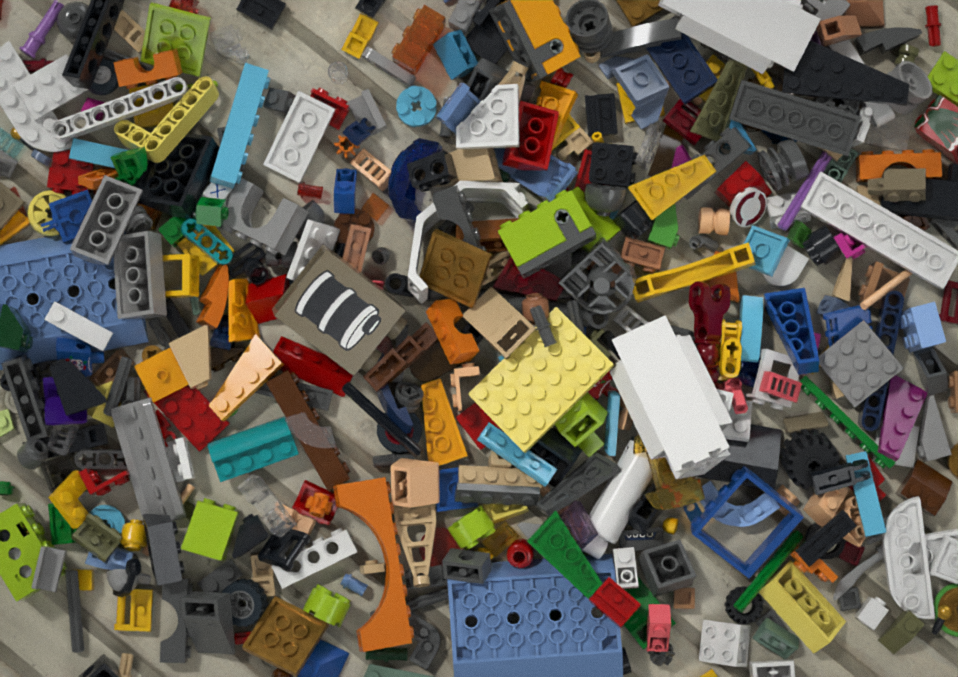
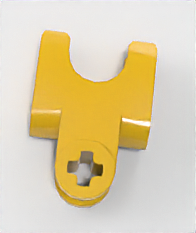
(729, 350)

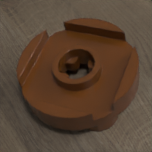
(359, 218)

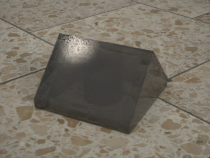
(58, 470)

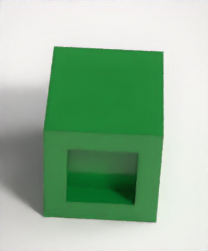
(211, 211)

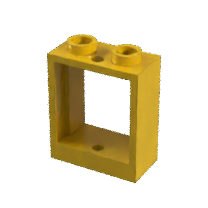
(190, 275)

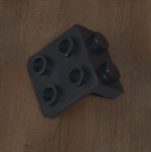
(612, 164)

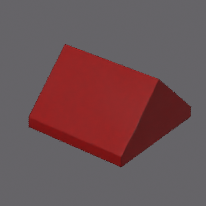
(263, 297)

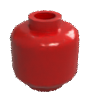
(520, 553)

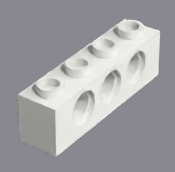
(346, 548)

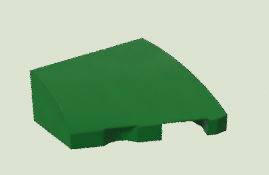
(130, 165)

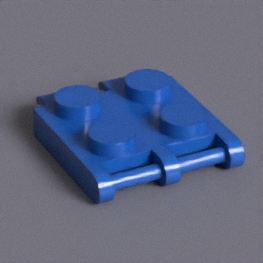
(843, 321)

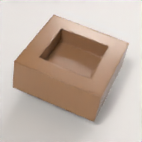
(684, 598)

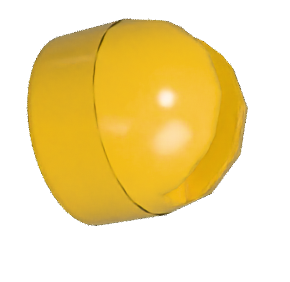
(670, 525)

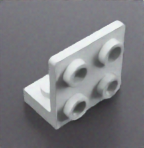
(180, 459)
(724, 643)

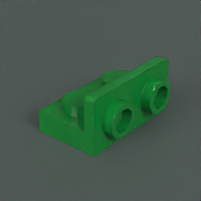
(60, 529)

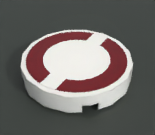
(748, 207)

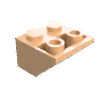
(414, 483)

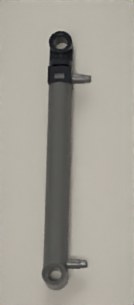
(514, 300)

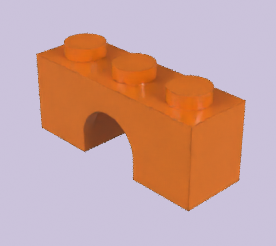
(130, 72)
(456, 345)

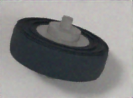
(105, 79)

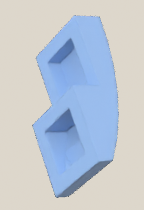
(115, 561)

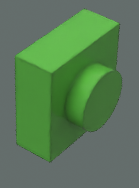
(798, 234)

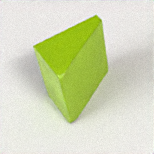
(591, 444)

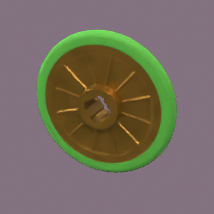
(949, 597)

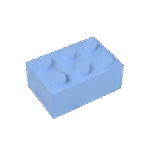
(921, 327)

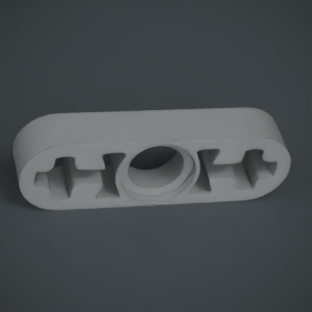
(388, 66)

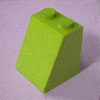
(211, 529)

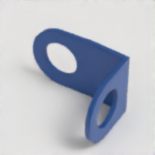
(692, 514)

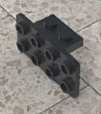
(485, 37)

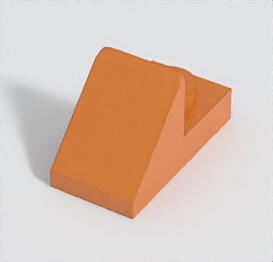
(93, 179)

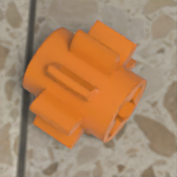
(350, 149)
(318, 505)

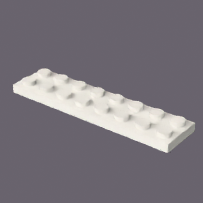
(881, 230)

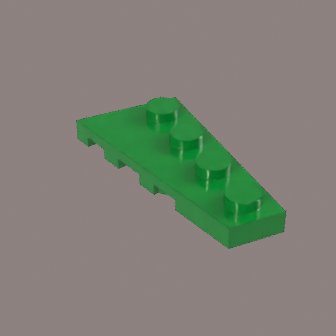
(562, 552)

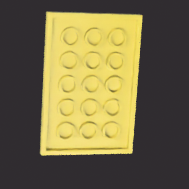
(540, 382)

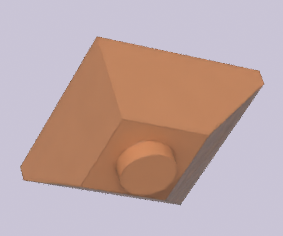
(868, 12)

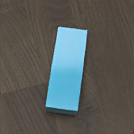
(751, 317)

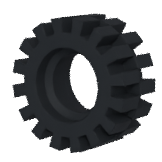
(743, 618)

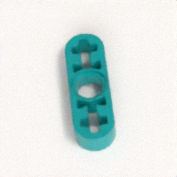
(222, 247)

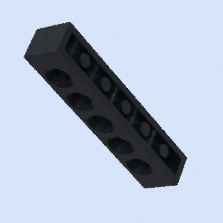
(91, 42)

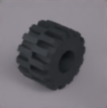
(806, 455)

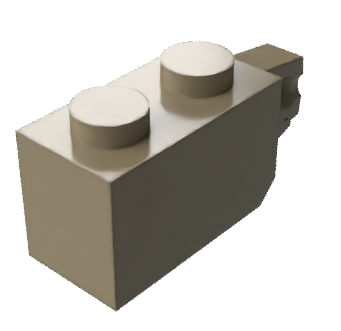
(900, 185)

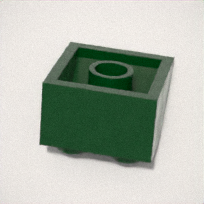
(14, 331)

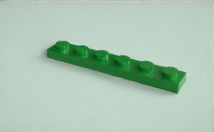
(839, 416)

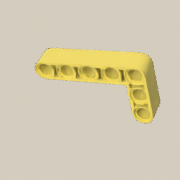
(174, 125)

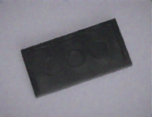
(939, 204)

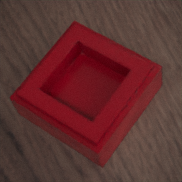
(851, 553)

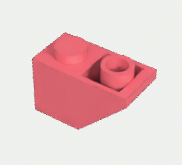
(658, 627)

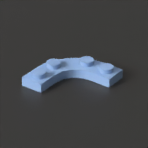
(740, 514)

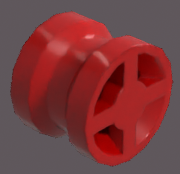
(562, 78)

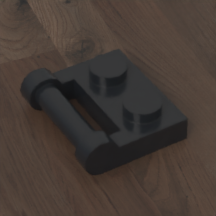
(277, 547)

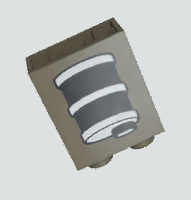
(340, 311)

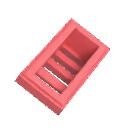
(767, 381)

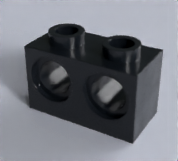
(431, 166)

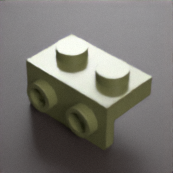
(97, 537)

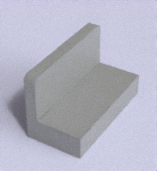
(366, 107)
(48, 569)

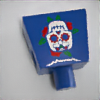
(79, 354)

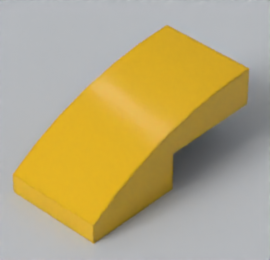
(360, 36)

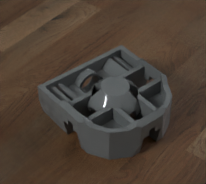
(604, 301)

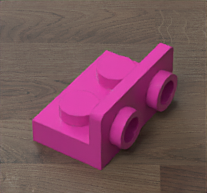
(847, 244)

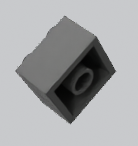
(666, 568)

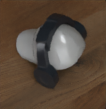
(126, 580)

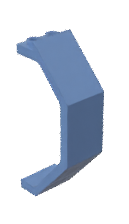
(542, 183)

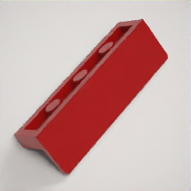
(312, 366)

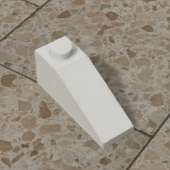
(78, 326)

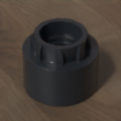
(633, 220)
(822, 246)

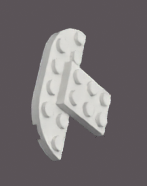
(33, 98)
(909, 557)

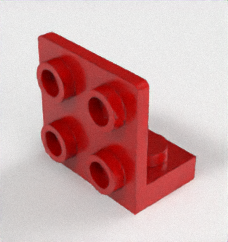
(92, 481)

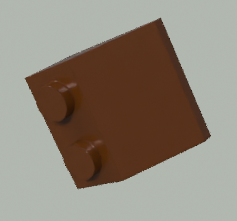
(927, 485)

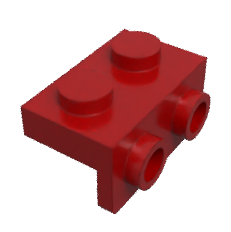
(339, 104)
(307, 490)

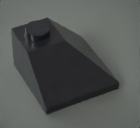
(250, 535)

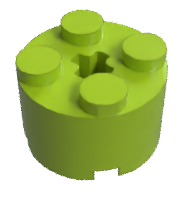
(471, 527)
(326, 606)

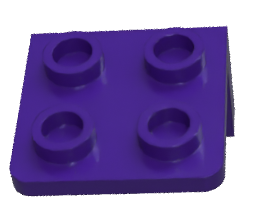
(54, 409)

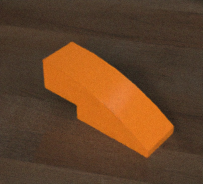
(214, 298)

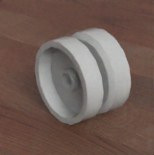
(919, 85)

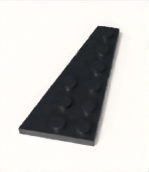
(836, 76)

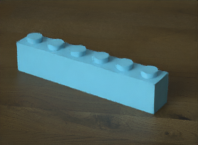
(239, 125)

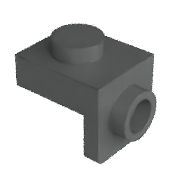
(279, 100)

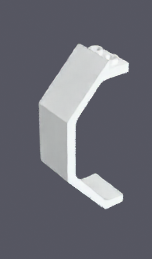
(474, 191)

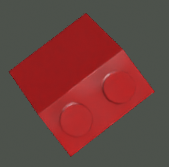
(741, 179)

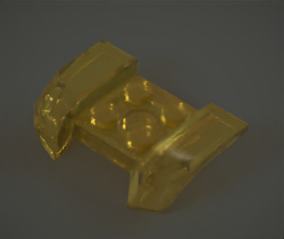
(669, 491)

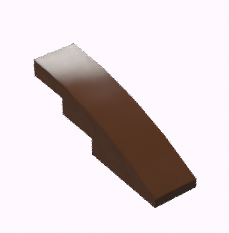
(401, 357)

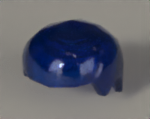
(748, 372)

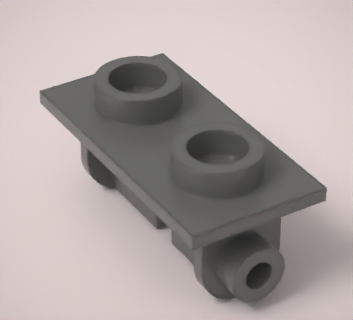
(435, 575)

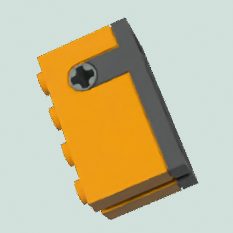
(535, 35)

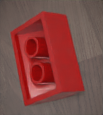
(536, 138)

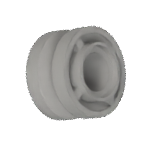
(139, 221)

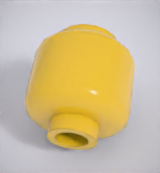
(133, 535)

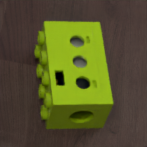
(20, 548)

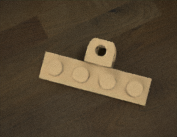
(497, 473)

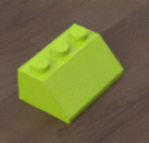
(602, 225)

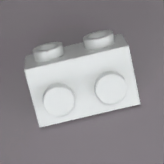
(778, 205)

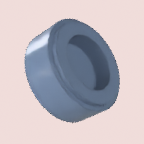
(41, 157)

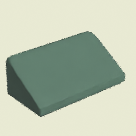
(776, 638)

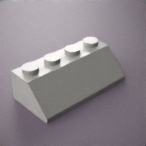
(105, 221)
(140, 276)

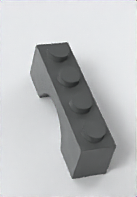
(451, 206)
(176, 648)

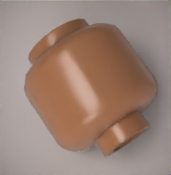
(533, 300)

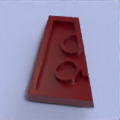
(539, 282)

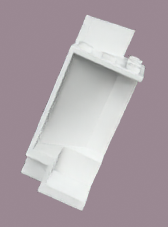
(748, 30)
(671, 398)

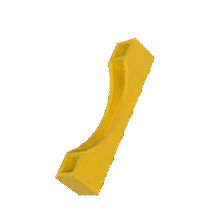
(702, 270)

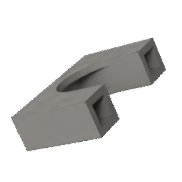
(277, 233)

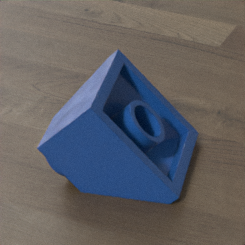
(324, 661)

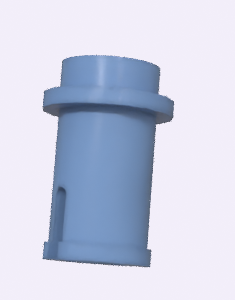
(353, 584)

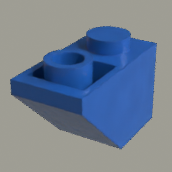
(345, 191)

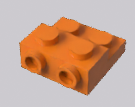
(819, 568)

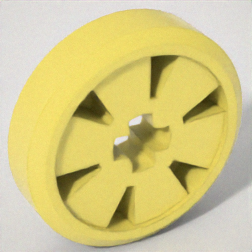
(37, 214)

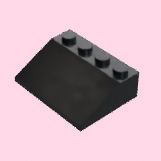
(181, 178)
(757, 454)

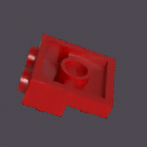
(65, 172)

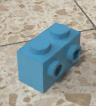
(455, 54)

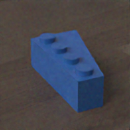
(794, 326)

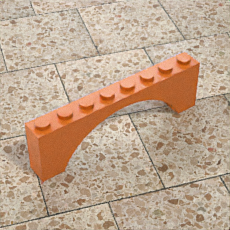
(390, 620)

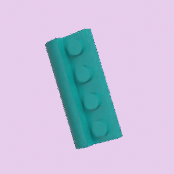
(252, 449)

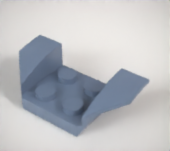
(642, 85)

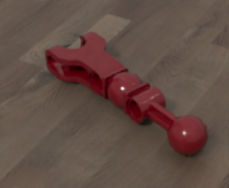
(708, 319)

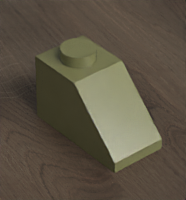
(901, 631)

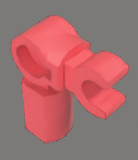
(734, 386)

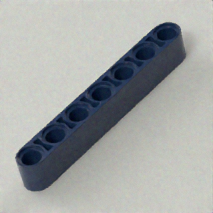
(891, 331)

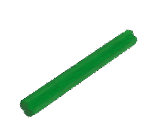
(767, 572)

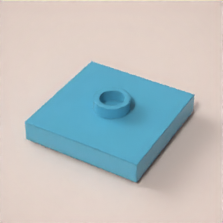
(766, 249)

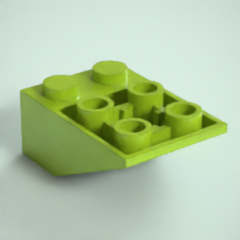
(581, 420)

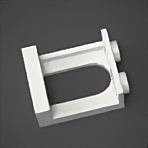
(767, 358)

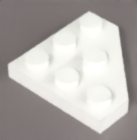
(492, 122)

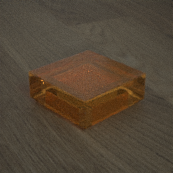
(375, 207)

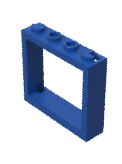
(768, 546)

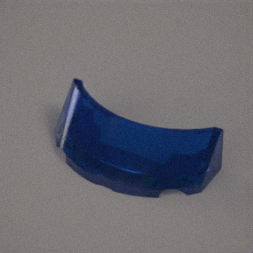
(399, 184)

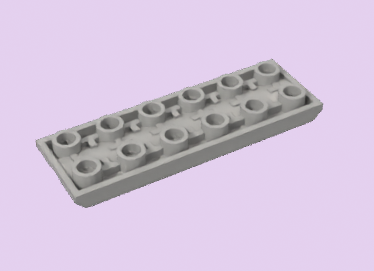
(147, 459)

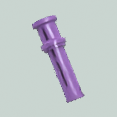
(37, 37)

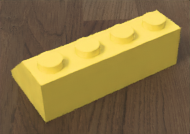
(802, 607)

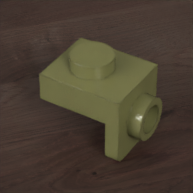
(593, 338)

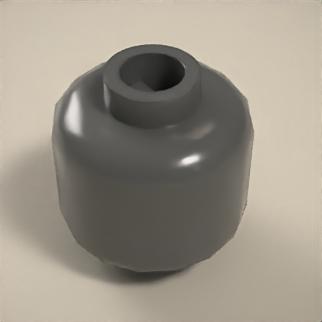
(32, 454)

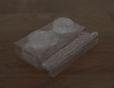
(648, 147)

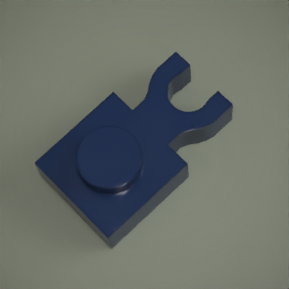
(358, 132)

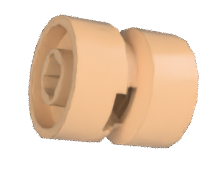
(710, 220)

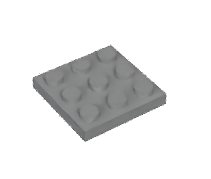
(859, 363)

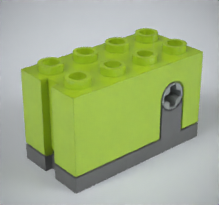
(541, 238)

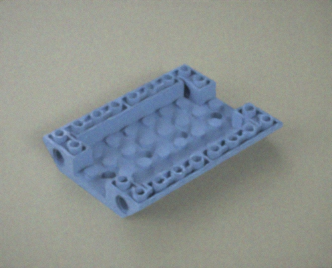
(49, 270)
(536, 644)

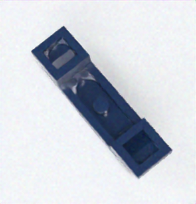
(398, 416)

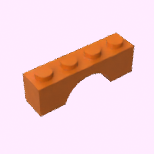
(872, 166)

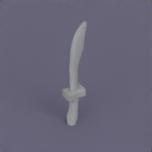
(850, 578)

